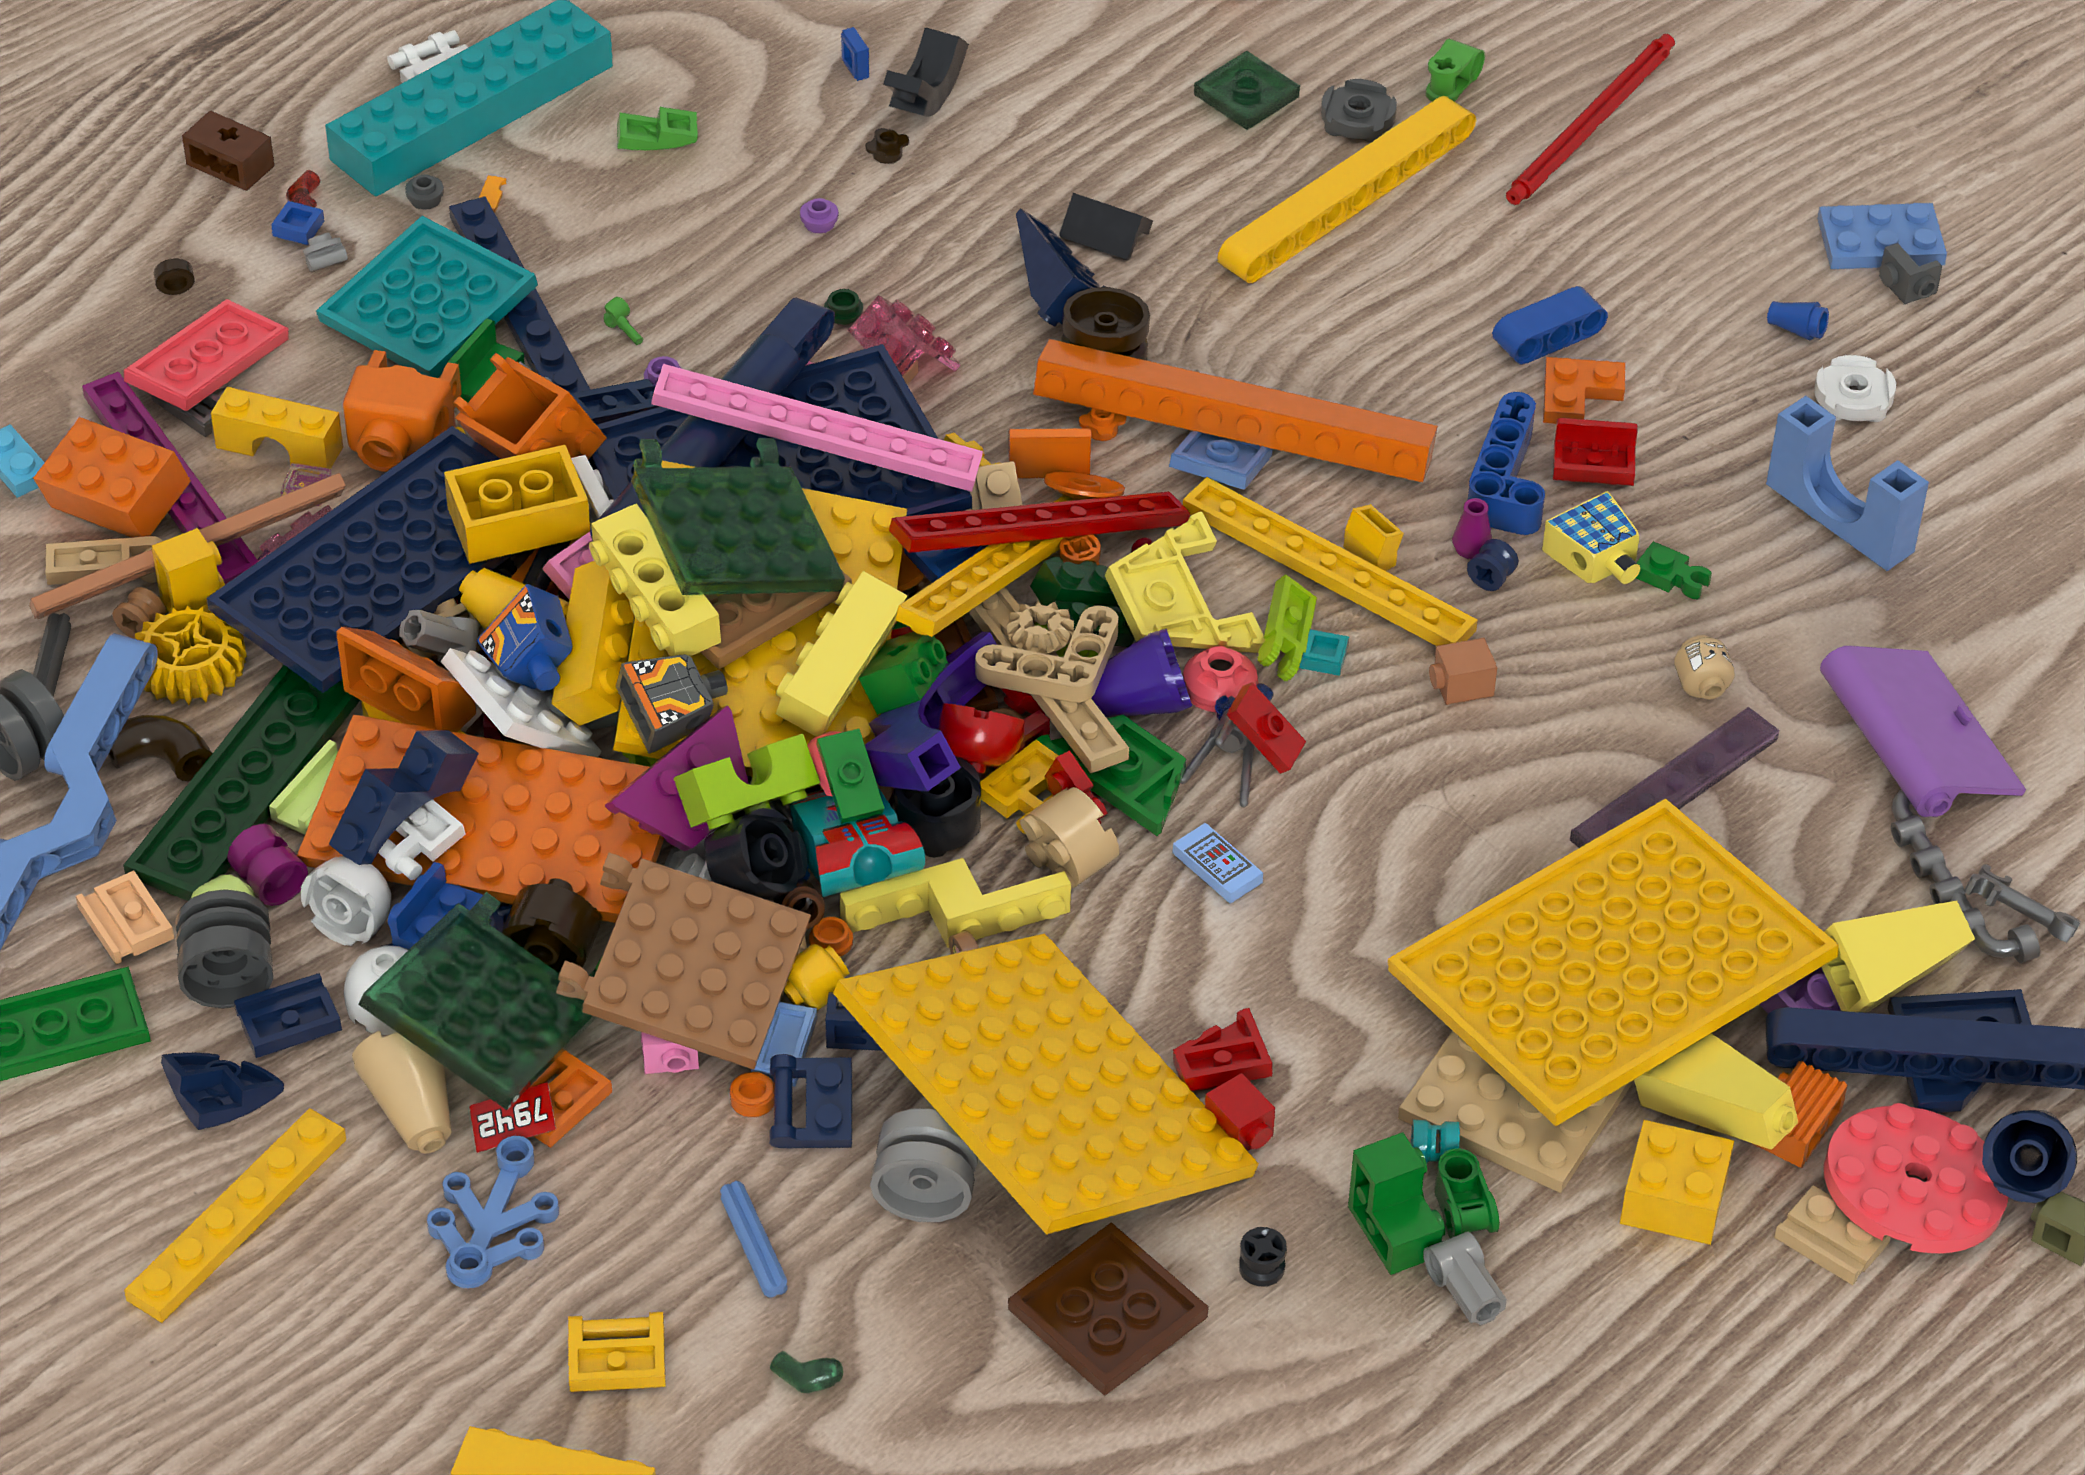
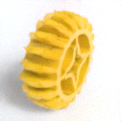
(195, 654)

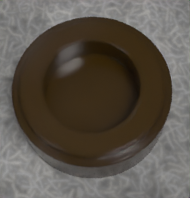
(174, 276)

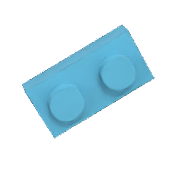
(17, 462)

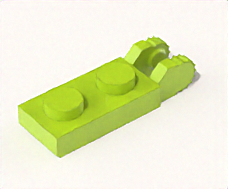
(1287, 626)

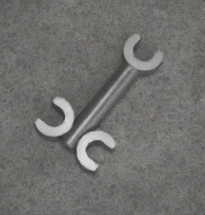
(1997, 888)

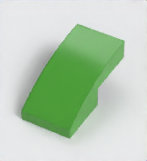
(667, 131)

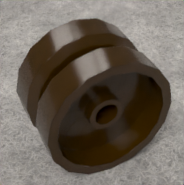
(1107, 321)

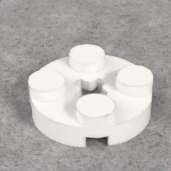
(1867, 403)

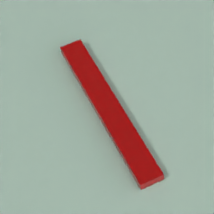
(1038, 521)

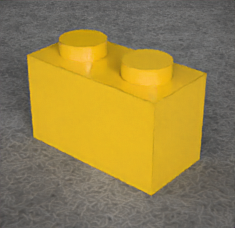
(187, 570)

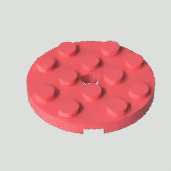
(1871, 1187)

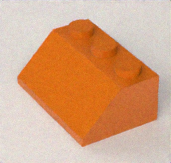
(401, 682)

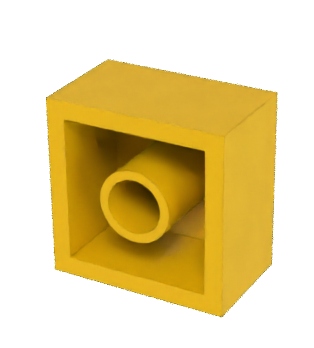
(1676, 1182)

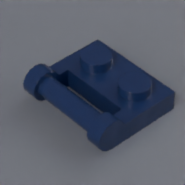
(826, 1102)

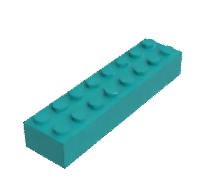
(468, 96)

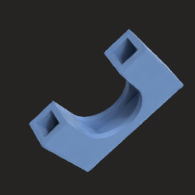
(1803, 473)

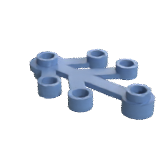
(493, 1219)

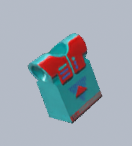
(857, 850)

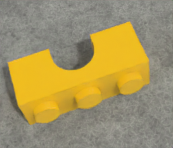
(306, 431)

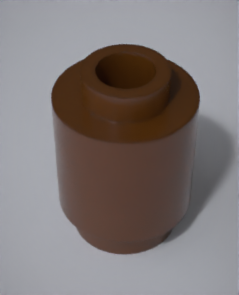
(812, 901)

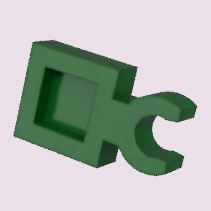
(1669, 568)

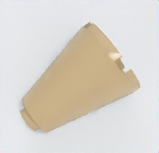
(407, 1088)

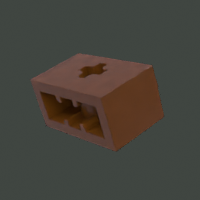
(228, 150)

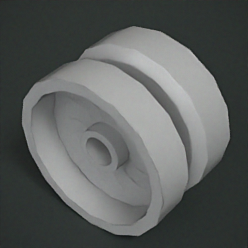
(922, 1167)

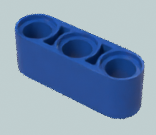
(1550, 325)

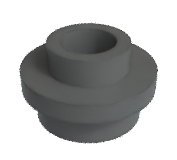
(424, 191)

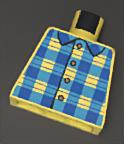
(1594, 540)

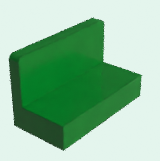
(475, 358)

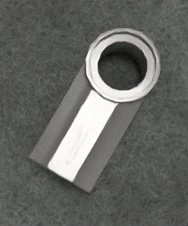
(438, 633)
(1462, 1269)

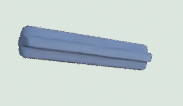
(753, 1239)

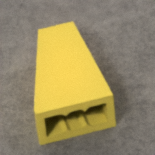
(1892, 952)
(1721, 1092)

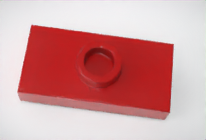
(1266, 727)

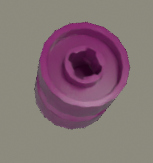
(267, 864)

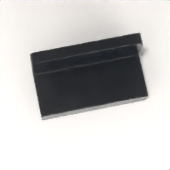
(1103, 226)

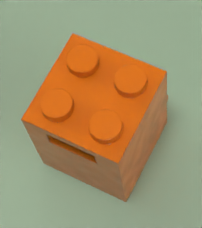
(526, 414)

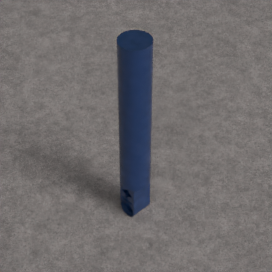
(767, 366)

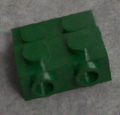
(1076, 589)

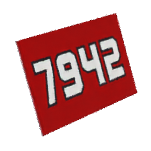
(526, 1117)

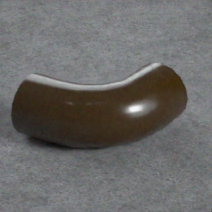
(164, 739)

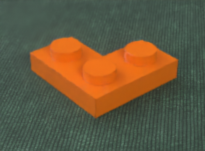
(1573, 380)

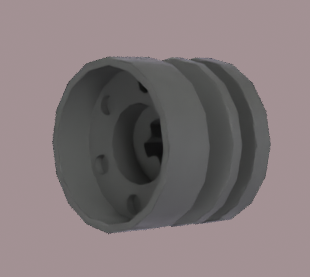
(223, 947)

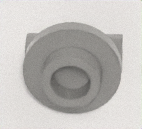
(324, 252)

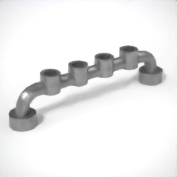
(1929, 860)

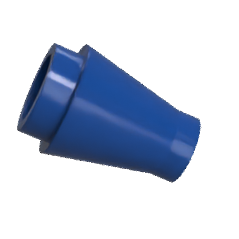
(1801, 318)

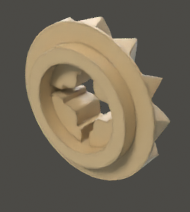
(1039, 639)

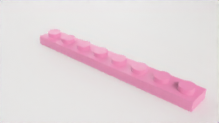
(817, 427)

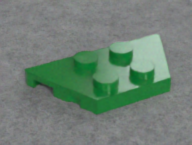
(1139, 786)

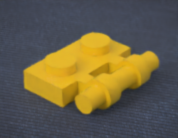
(1019, 782)

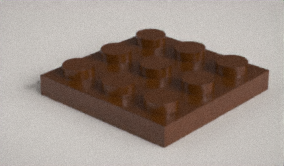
(1108, 1308)

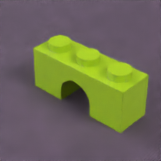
(716, 792)

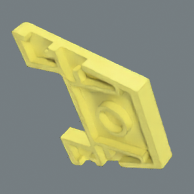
(1160, 593)

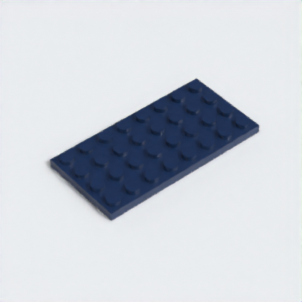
(358, 565)

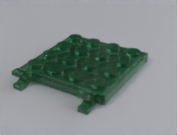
(735, 526)
(478, 1004)

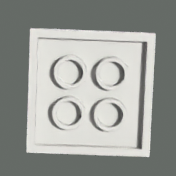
(517, 709)

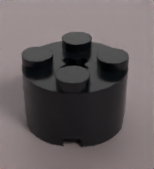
(946, 814)
(757, 855)

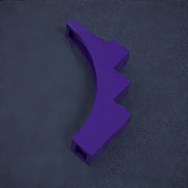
(907, 740)

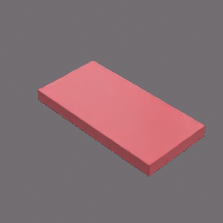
(206, 355)

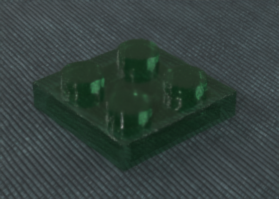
(1246, 90)

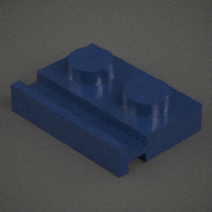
(287, 1015)

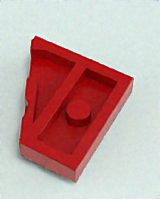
(1223, 1055)

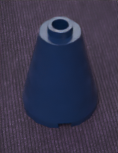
(2014, 1164)

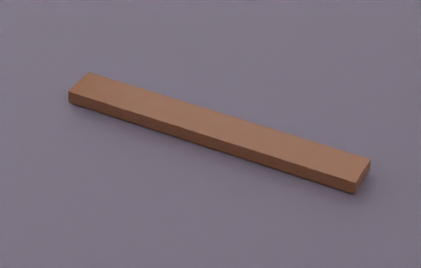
(219, 533)

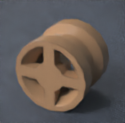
(140, 608)

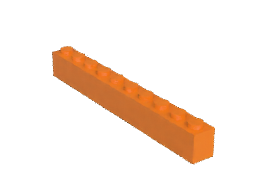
(1235, 410)

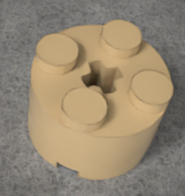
(1069, 837)

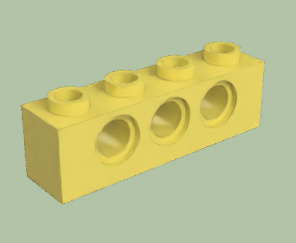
(640, 570)

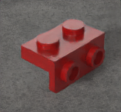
(1594, 451)

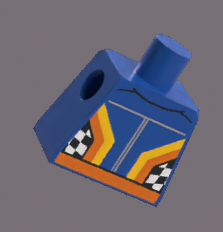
(529, 639)

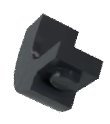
(930, 76)

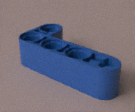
(1512, 502)

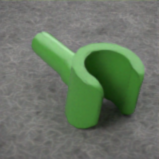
(616, 315)

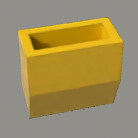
(1372, 537)

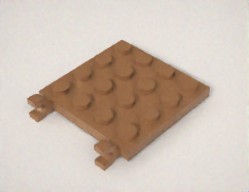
(690, 961)

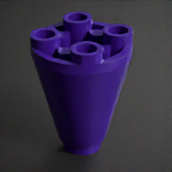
(1143, 680)

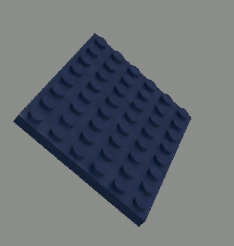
(853, 384)

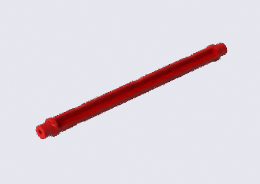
(1590, 119)

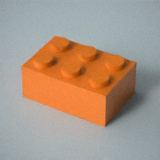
(112, 479)

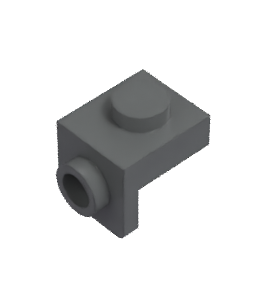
(1906, 277)

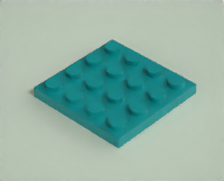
(426, 296)

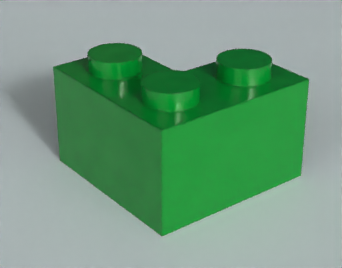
(1391, 1203)

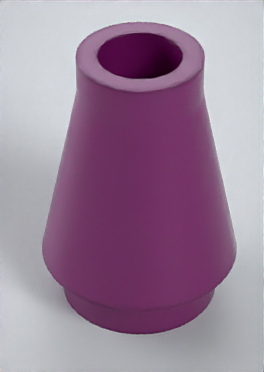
(1472, 528)

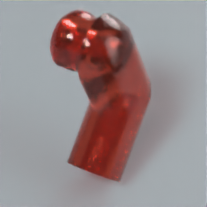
(302, 188)

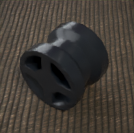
(1254, 1247)

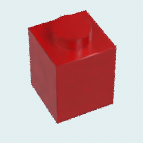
(1242, 1112)

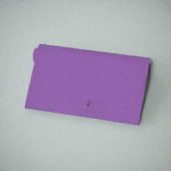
(1918, 726)

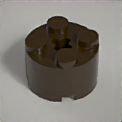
(553, 923)

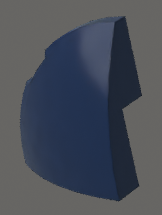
(217, 1089)

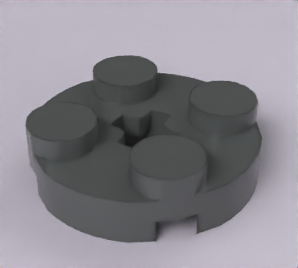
(1343, 119)

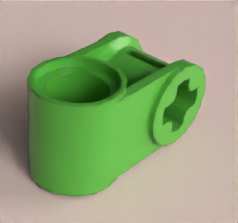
(1453, 69)

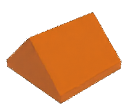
(1049, 451)

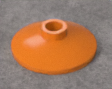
(1083, 486)

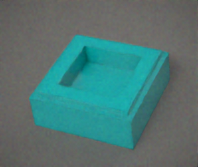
(1325, 652)

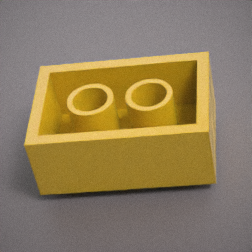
(517, 503)

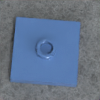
(1220, 458)

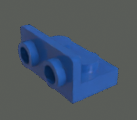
(426, 906)

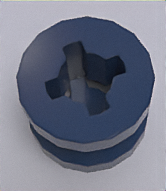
(1492, 564)

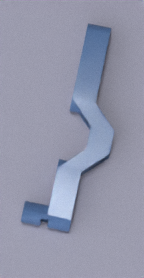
(77, 755)

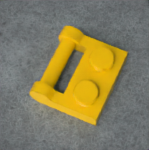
(616, 1362)

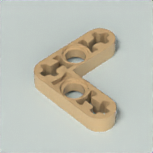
(1067, 668)

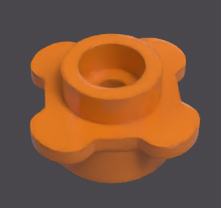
(1102, 424)

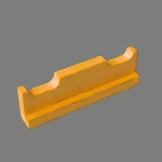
(492, 191)

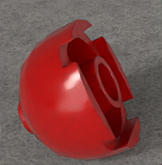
(981, 736)

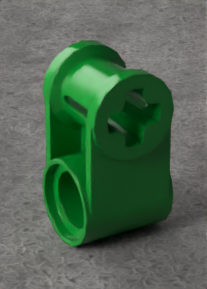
(1467, 1200)

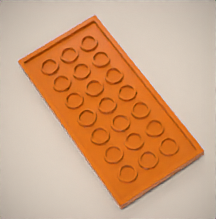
(522, 810)

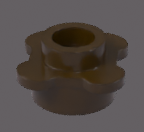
(887, 145)

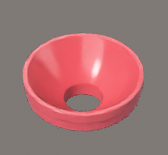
(1208, 685)

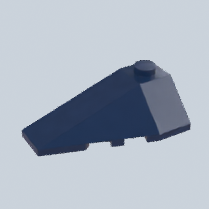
(1050, 268)

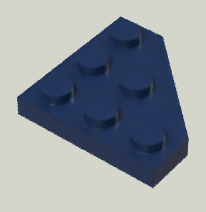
(1989, 1006)

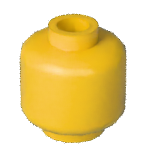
(815, 976)

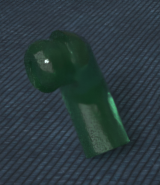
(809, 1375)

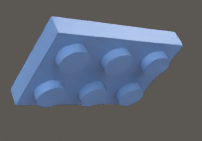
(1859, 233)

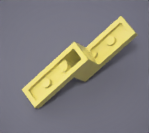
(956, 901)

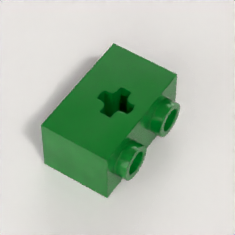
(903, 671)

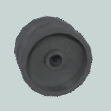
(26, 723)

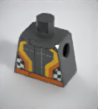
(668, 697)

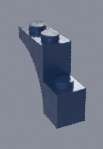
(385, 797)

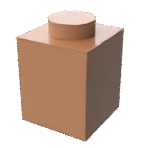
(1464, 671)

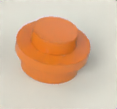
(833, 933)

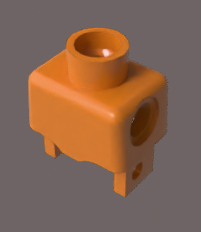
(397, 410)

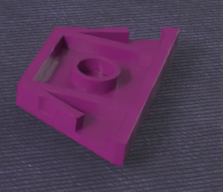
(654, 796)

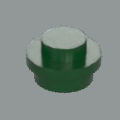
(845, 305)

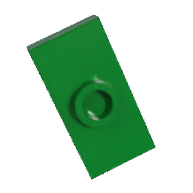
(850, 775)

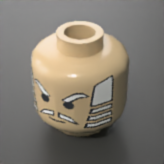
(1704, 667)

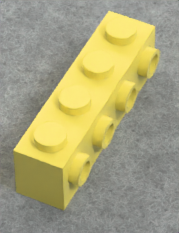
(840, 654)

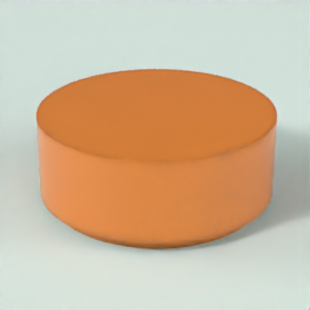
(752, 1094)

